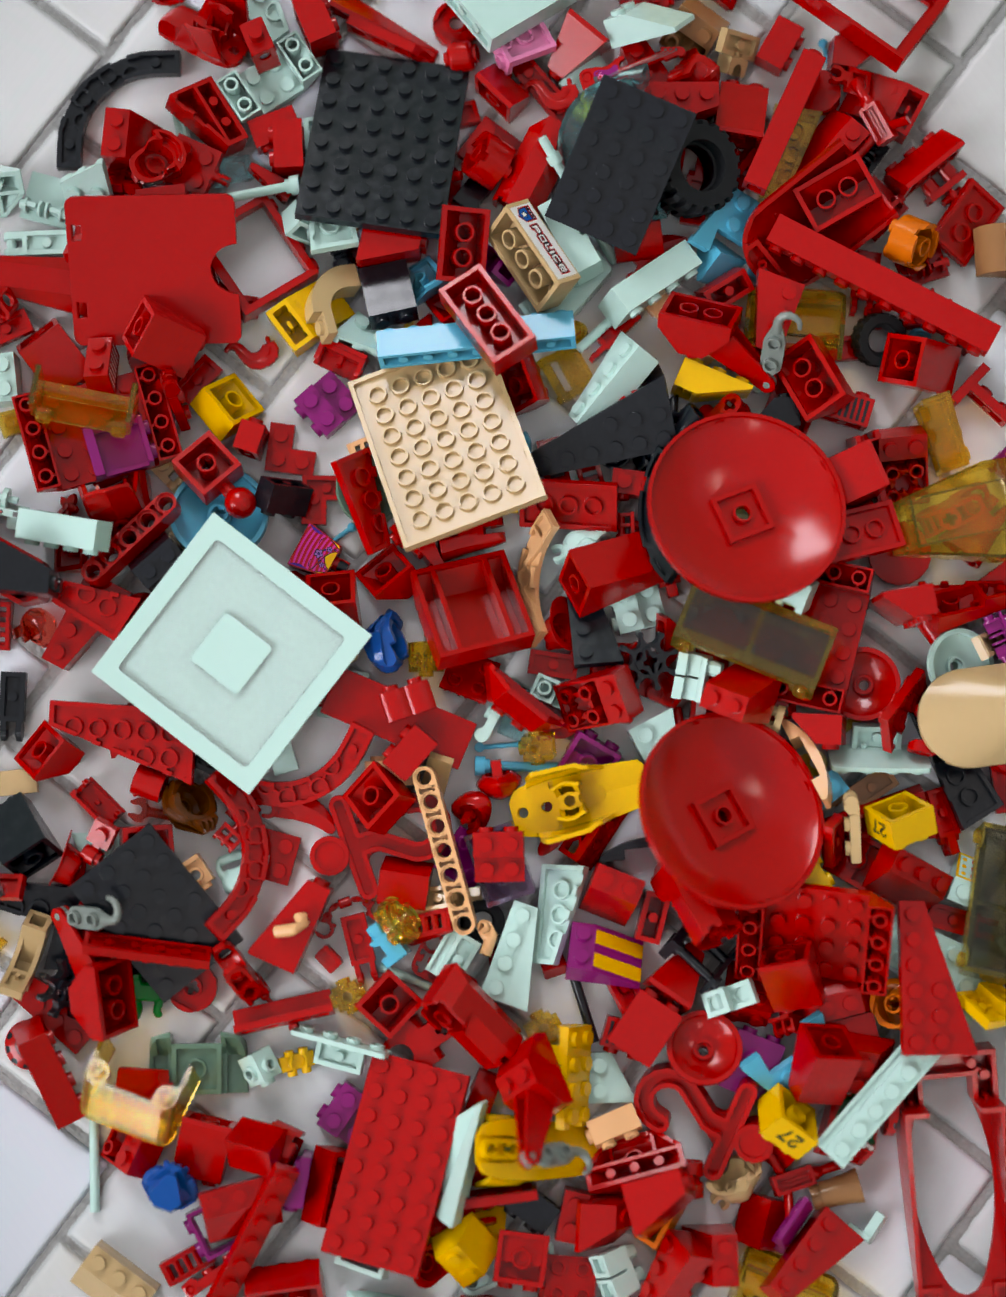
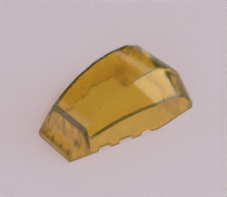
(957, 516)

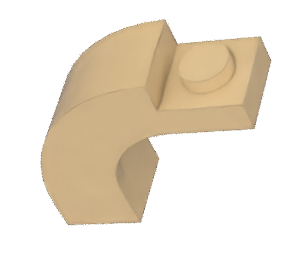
(333, 284)
(27, 955)

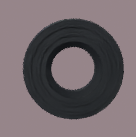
(495, 912)

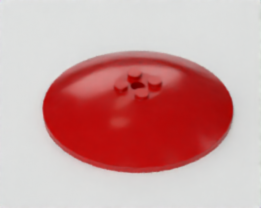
(753, 466)
(769, 807)

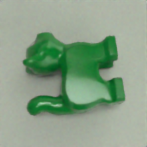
(145, 992)

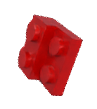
(499, 855)
(856, 873)
(521, 1260)

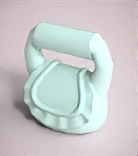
(229, 876)

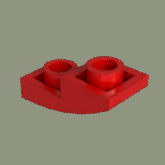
(482, 1089)

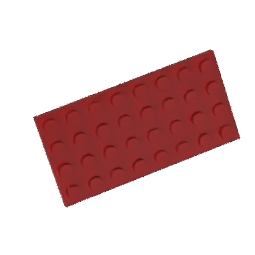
(395, 1165)

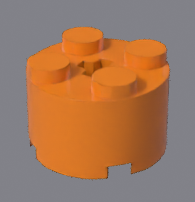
(911, 242)
(886, 1008)

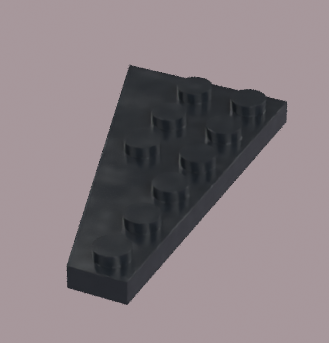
(617, 433)

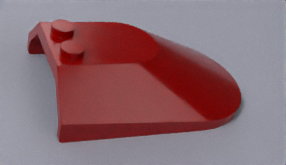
(850, 232)

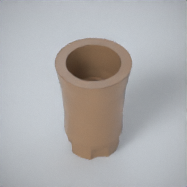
(837, 1191)

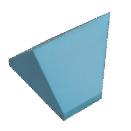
(717, 261)
(424, 280)

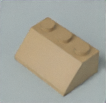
(112, 1275)

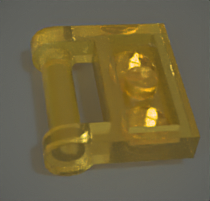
(573, 368)

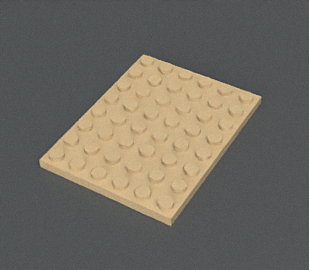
(445, 447)

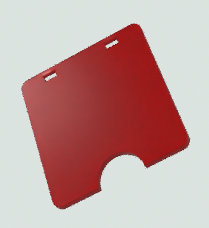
(151, 249)

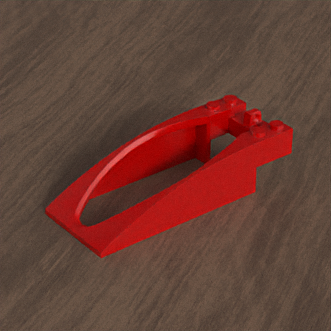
(984, 1094)

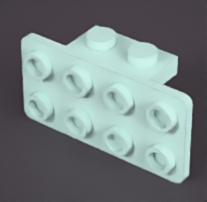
(867, 755)

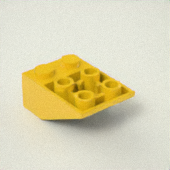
(290, 321)
(704, 384)

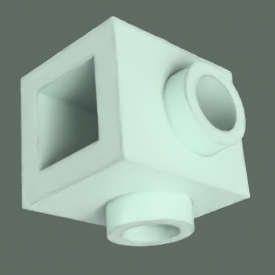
(260, 1067)

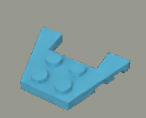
(727, 222)
(757, 1070)

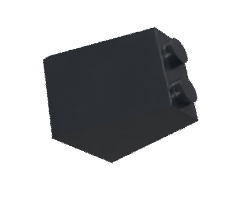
(155, 560)
(26, 576)
(25, 838)

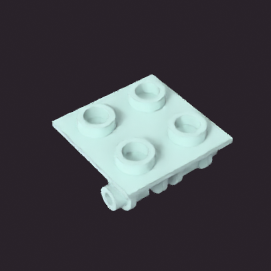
(44, 201)

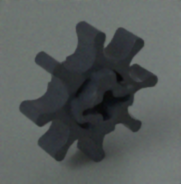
(657, 663)
(57, 989)

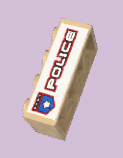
(532, 255)

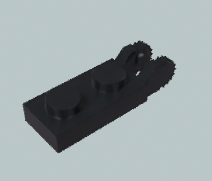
(13, 703)

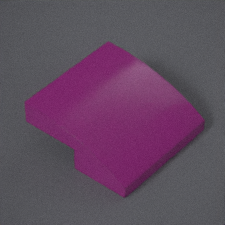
(792, 1224)

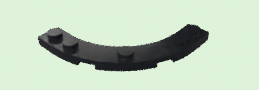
(98, 87)

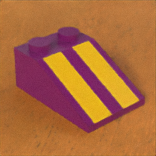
(603, 956)

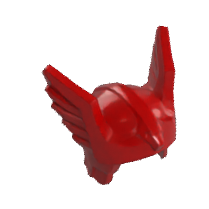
(695, 68)

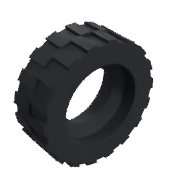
(861, 334)

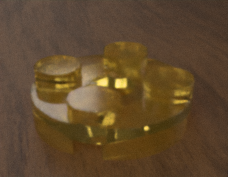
(388, 917)

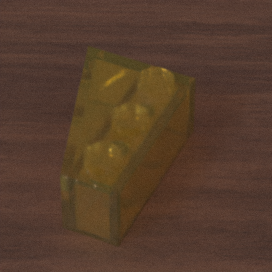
(944, 434)

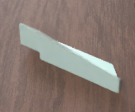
(461, 1165)

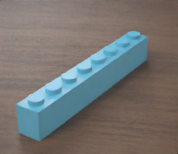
(448, 343)

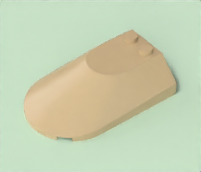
(966, 716)

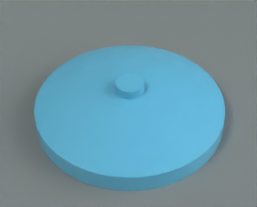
(196, 513)

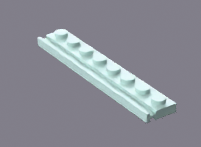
(874, 1104)

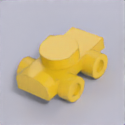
(294, 1061)

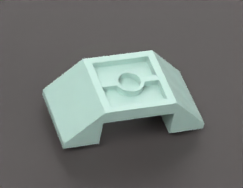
(263, 93)

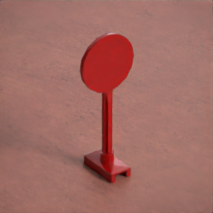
(886, 566)

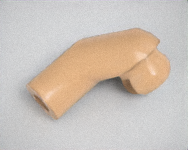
(292, 929)
(488, 935)

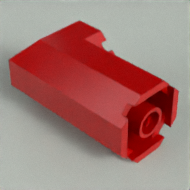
(531, 172)
(703, 921)
(470, 1017)

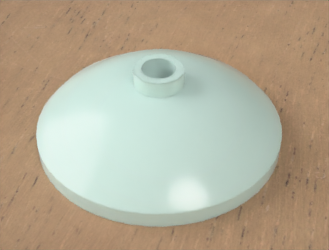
(955, 648)

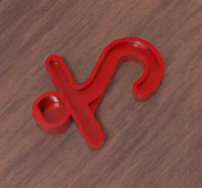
(357, 844)
(725, 1128)

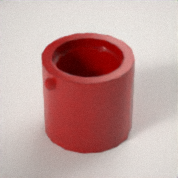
(148, 783)

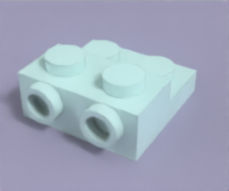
(637, 611)

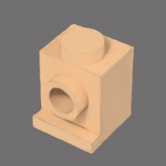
(196, 862)

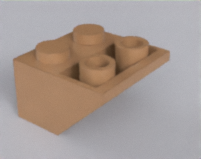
(700, 33)

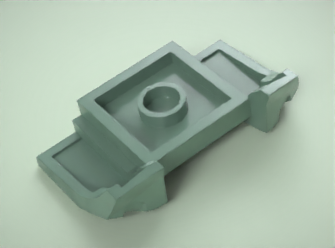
(213, 1062)

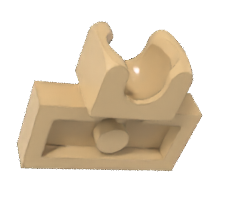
(736, 49)

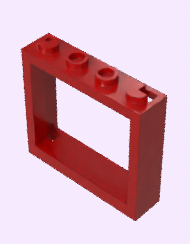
(222, 277)

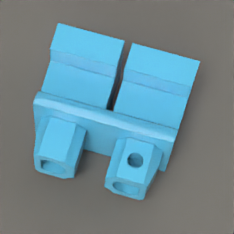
(393, 952)

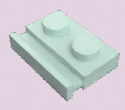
(451, 950)

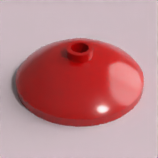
(883, 682)
(716, 1036)

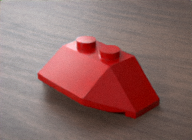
(517, 703)
(841, 1000)
(633, 1160)

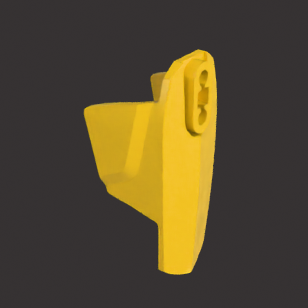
(579, 798)
(503, 1166)

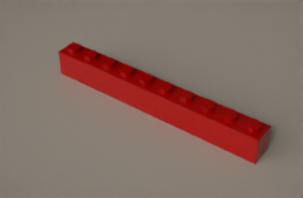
(882, 285)

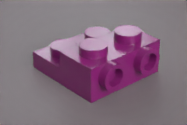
(326, 405)
(588, 749)
(342, 1111)
(298, 1192)

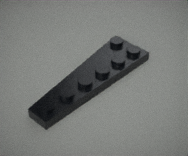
(966, 789)

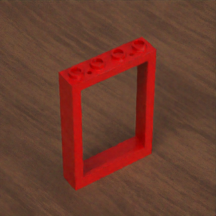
(868, 41)

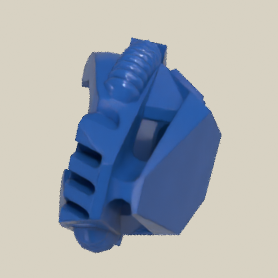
(388, 644)
(170, 1186)

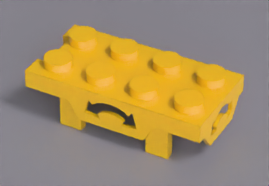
(576, 1063)

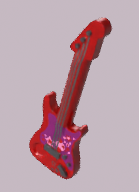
(592, 75)

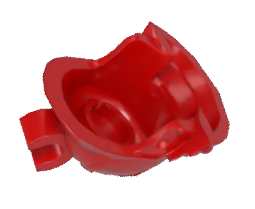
(158, 159)

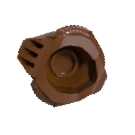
(190, 807)

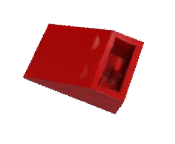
(896, 97)
(904, 459)
(599, 699)

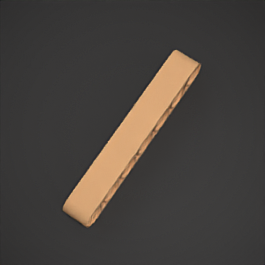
(442, 862)

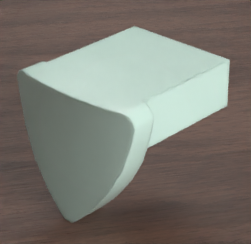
(872, 1227)

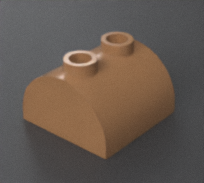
(990, 250)

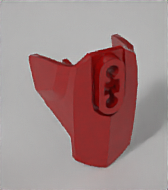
(210, 32)
(118, 502)

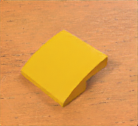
(985, 1004)

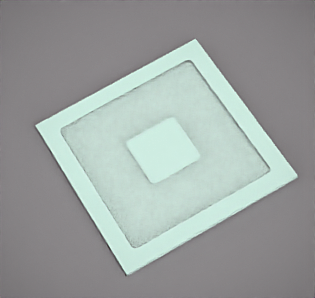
(231, 653)

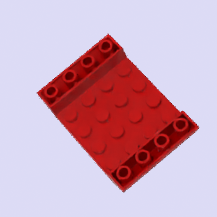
(60, 452)
(843, 604)
(847, 929)

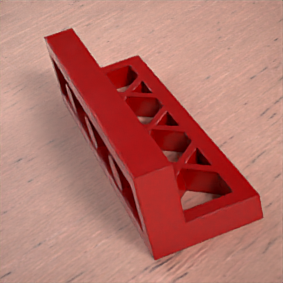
(592, 843)
(283, 1012)

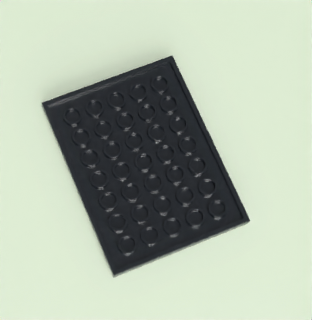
(382, 144)

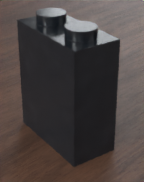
(388, 294)

